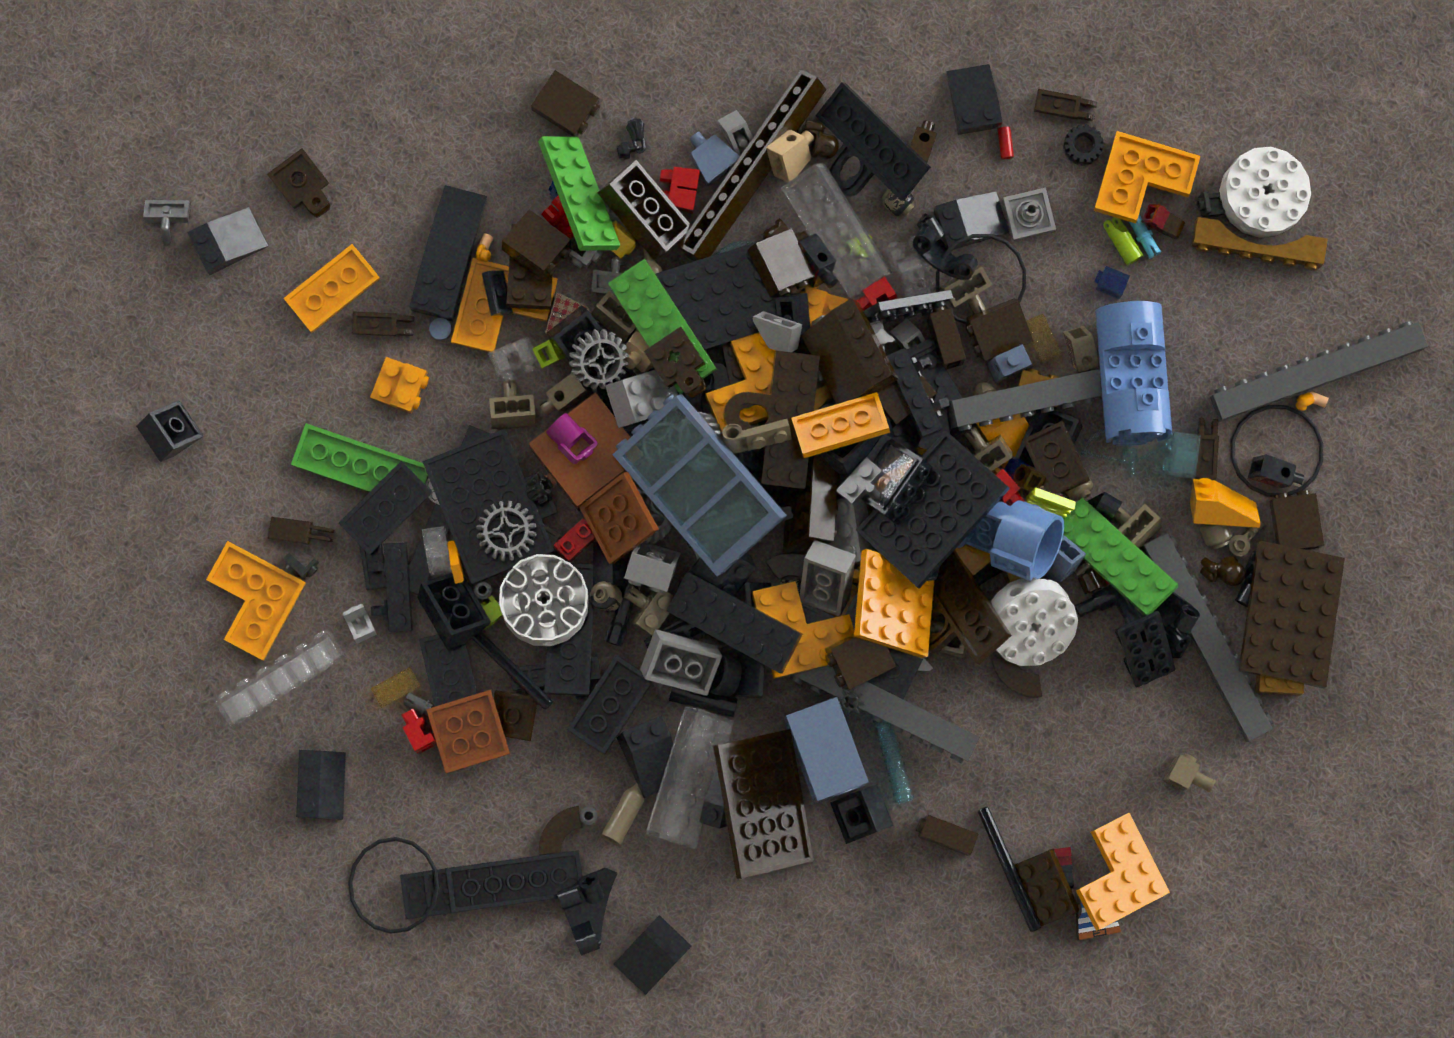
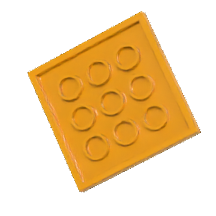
(892, 607)

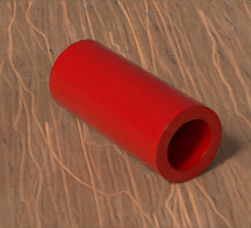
(1005, 143)

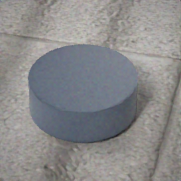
(440, 329)

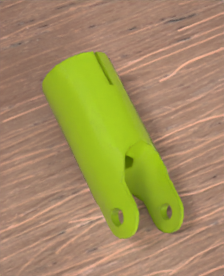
(1123, 241)

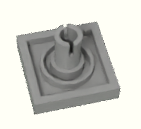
(1029, 214)

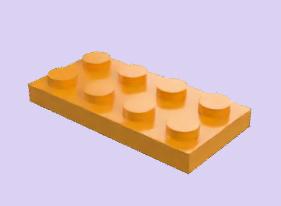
(331, 288)
(840, 425)

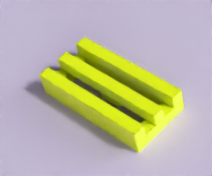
(1051, 502)

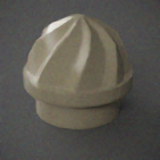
(983, 388)

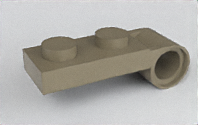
(757, 437)

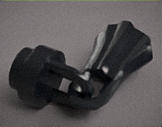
(636, 130)

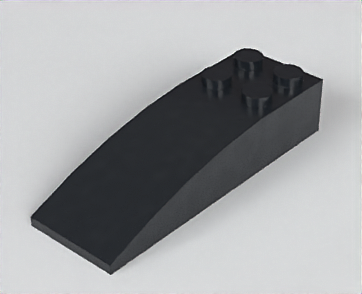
(448, 253)
(567, 333)

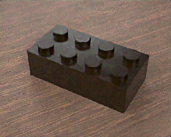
(645, 209)

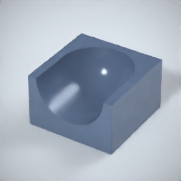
(826, 750)

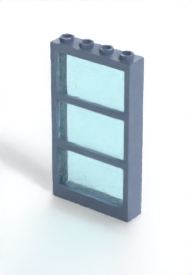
(698, 484)

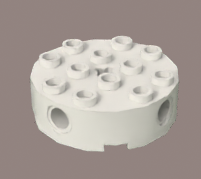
(1284, 184)
(522, 597)
(1038, 619)

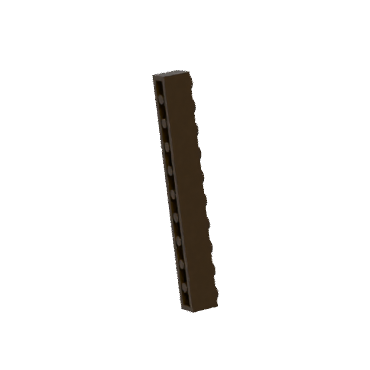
(750, 168)

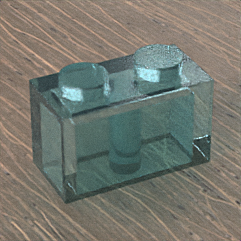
(1182, 455)

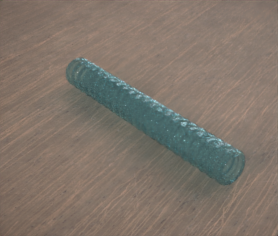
(894, 762)

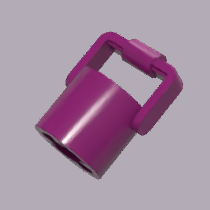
(566, 433)

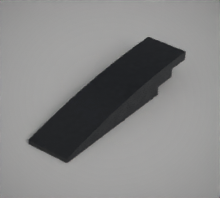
(490, 884)

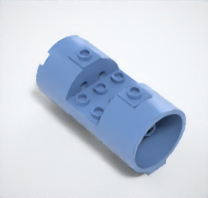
(1133, 373)
(1019, 538)

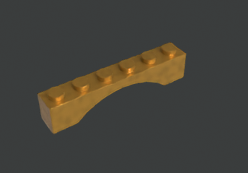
(1215, 236)

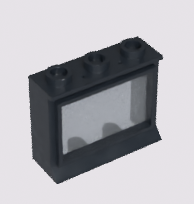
(901, 476)

